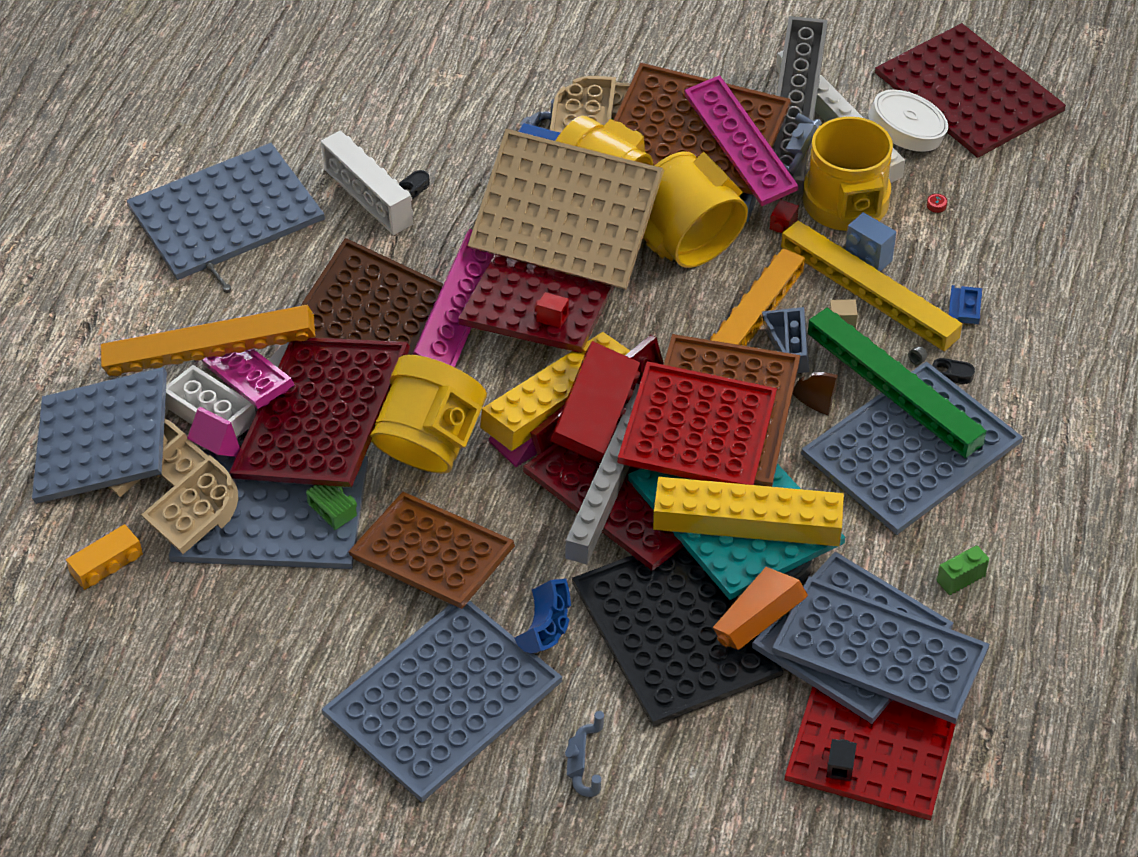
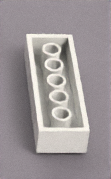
(367, 182)

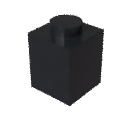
(841, 759)

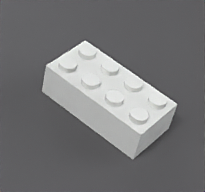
(198, 389)

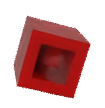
(783, 216)
(552, 310)

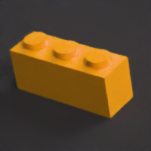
(104, 557)

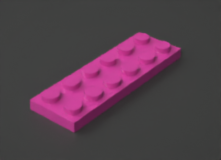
(250, 376)

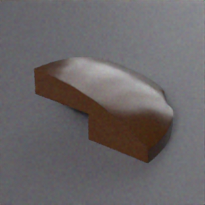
(817, 391)

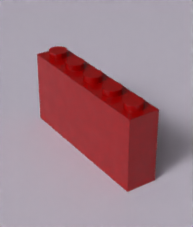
(596, 401)

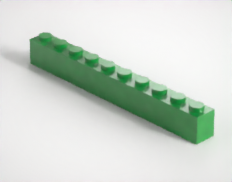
(897, 382)

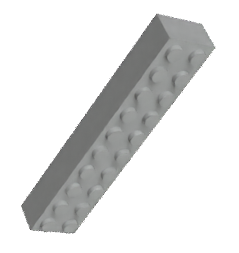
(800, 83)

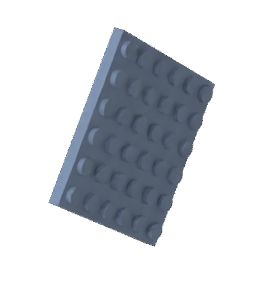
(100, 435)
(853, 578)

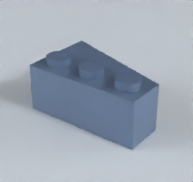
(788, 333)

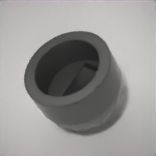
(917, 355)

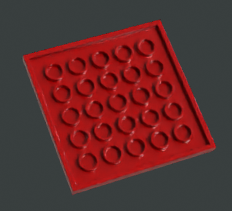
(697, 425)

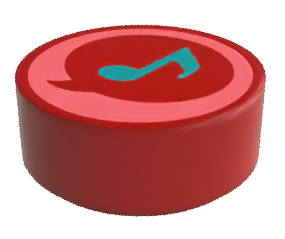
(937, 203)

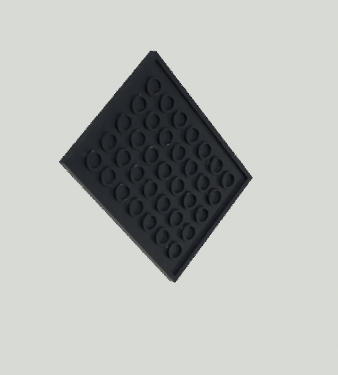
(665, 635)

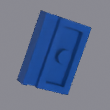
(965, 304)

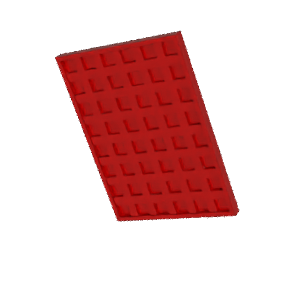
(895, 759)

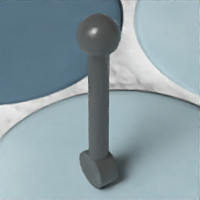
(226, 287)

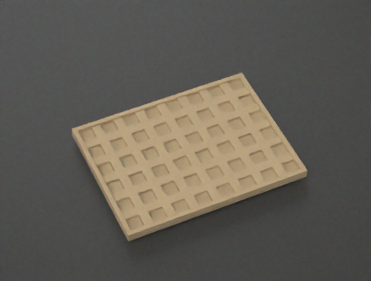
(566, 208)

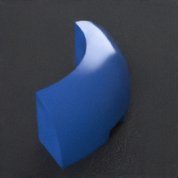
(550, 617)

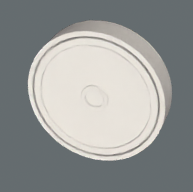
(909, 120)

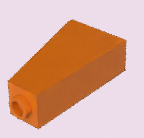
(758, 607)

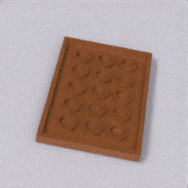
(432, 549)

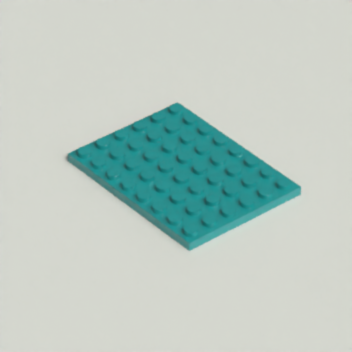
(735, 560)

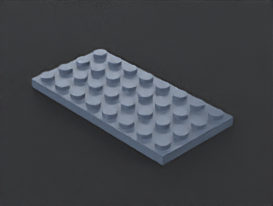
(882, 649)

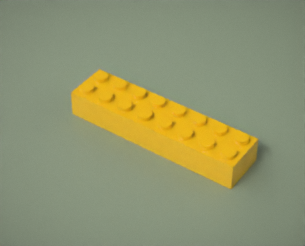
(533, 401)
(748, 511)

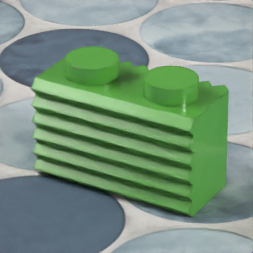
(332, 504)
(962, 570)

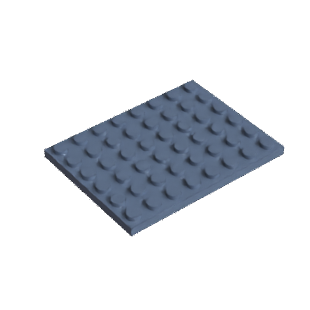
(225, 210)
(899, 464)
(277, 528)
(441, 698)

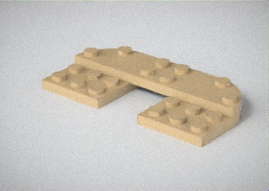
(588, 96)
(200, 493)

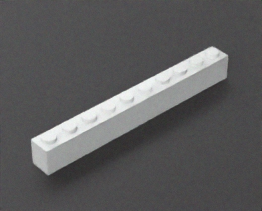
(832, 105)

